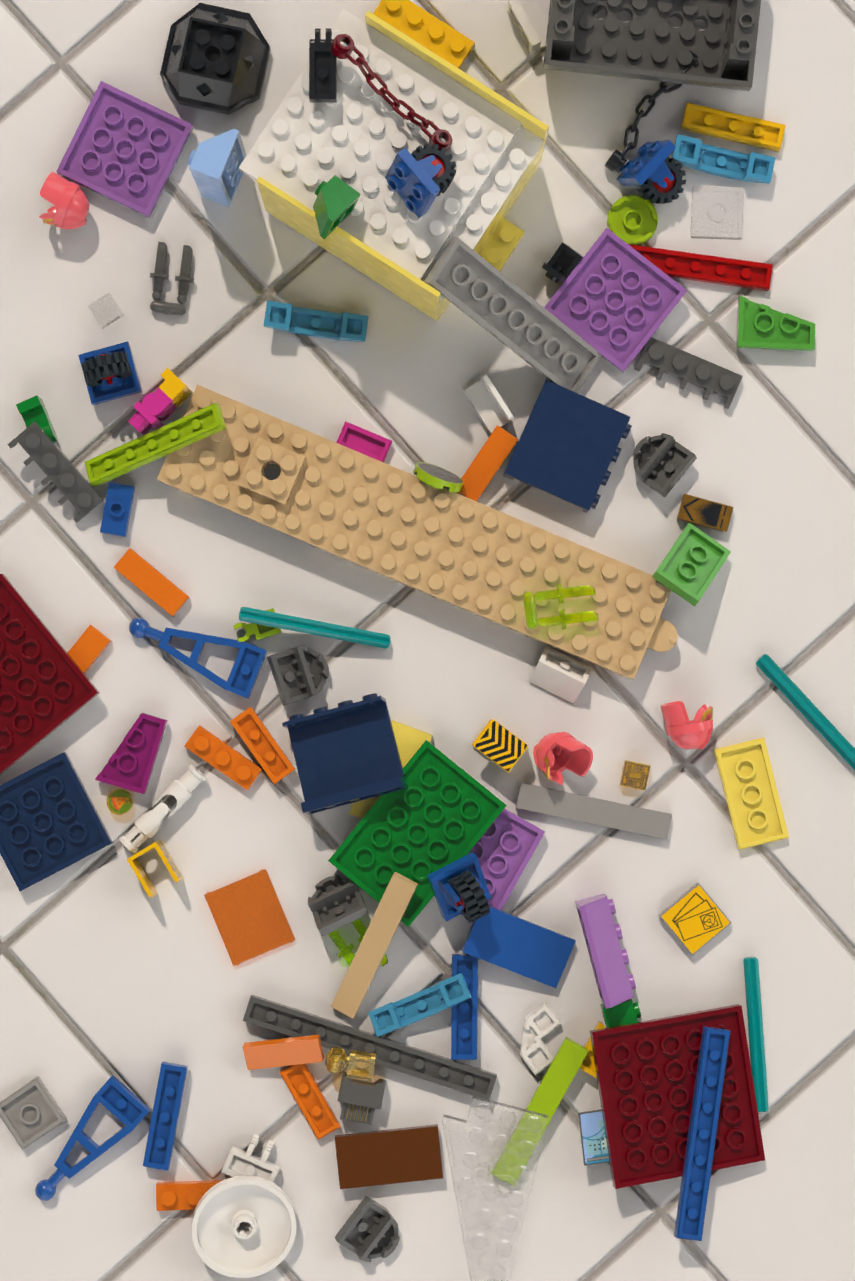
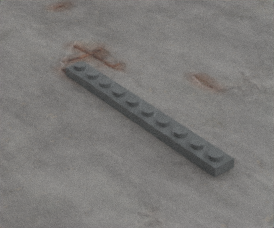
(387, 1051)

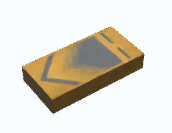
(705, 513)

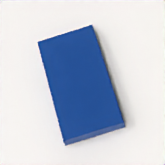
(519, 946)

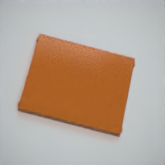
(249, 917)

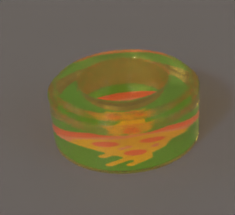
(120, 801)

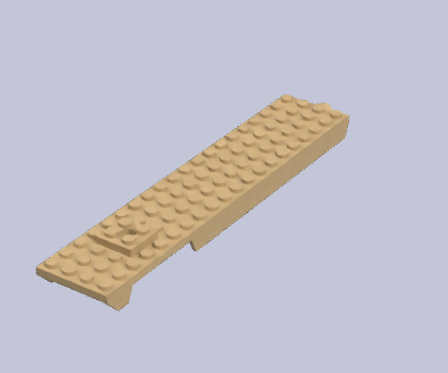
(420, 534)

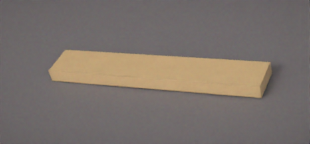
(374, 945)

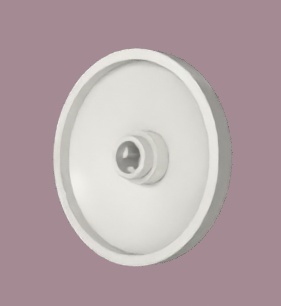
(243, 1226)

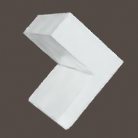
(530, 22)
(488, 404)
(560, 674)

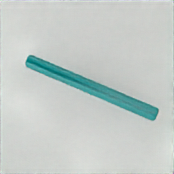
(314, 627)
(807, 708)
(755, 1031)

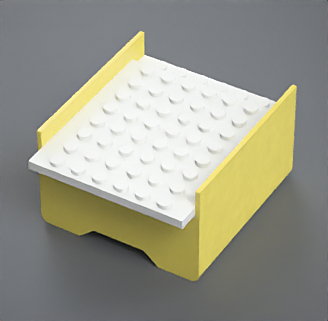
(358, 140)

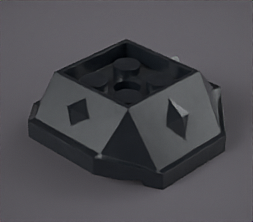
(218, 84)

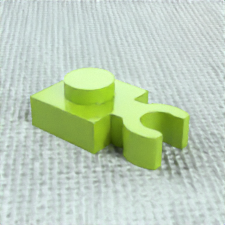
(260, 631)

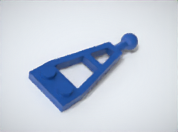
(245, 668)
(123, 1105)

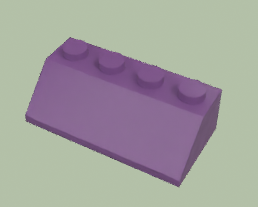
(604, 949)

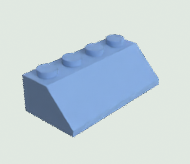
(217, 166)

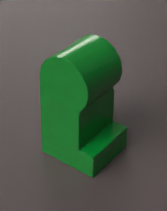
(34, 410)

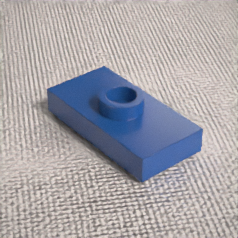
(117, 509)

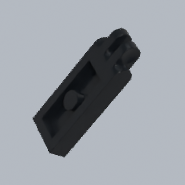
(322, 69)

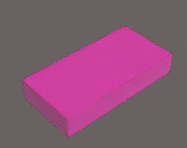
(364, 441)

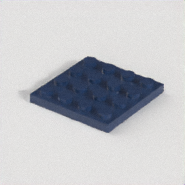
(47, 822)

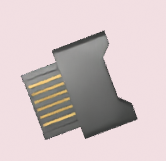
(360, 1098)

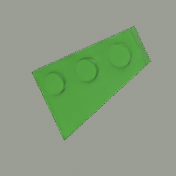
(769, 329)

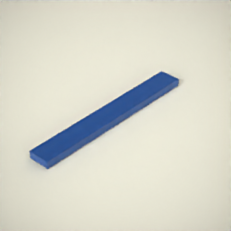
(702, 1133)

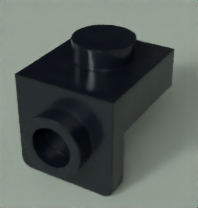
(562, 263)

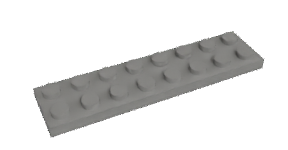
(512, 316)

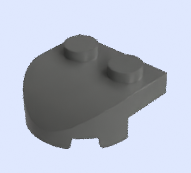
(661, 462)
(298, 673)
(336, 904)
(369, 1231)

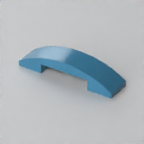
(723, 162)
(315, 322)
(420, 1005)

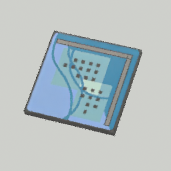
(593, 1137)

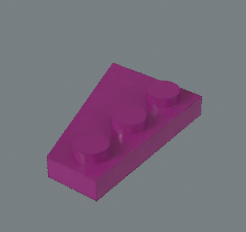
(136, 755)

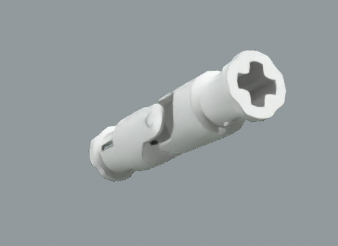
(150, 822)

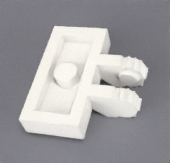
(244, 1163)

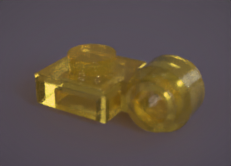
(358, 1065)

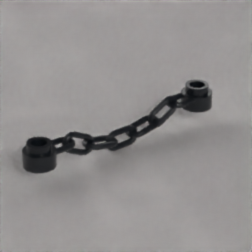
(617, 159)

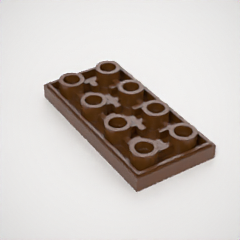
(388, 1156)

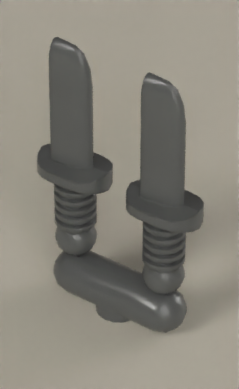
(184, 280)

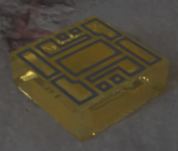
(634, 775)

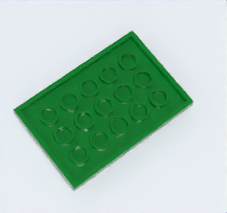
(418, 828)

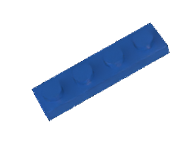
(465, 1013)
(165, 1116)

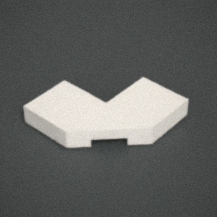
(536, 1026)

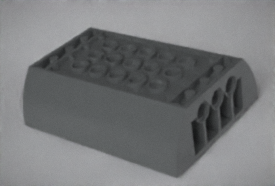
(651, 47)

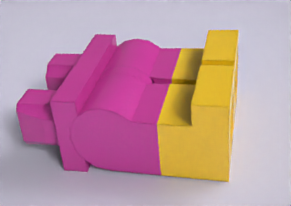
(160, 404)

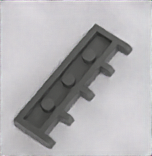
(690, 369)
(58, 470)

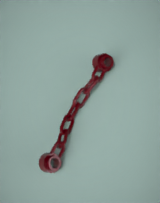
(344, 52)

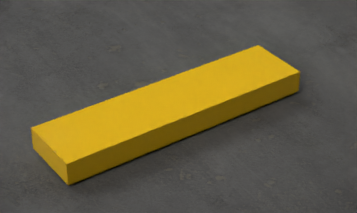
(733, 127)

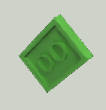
(691, 564)

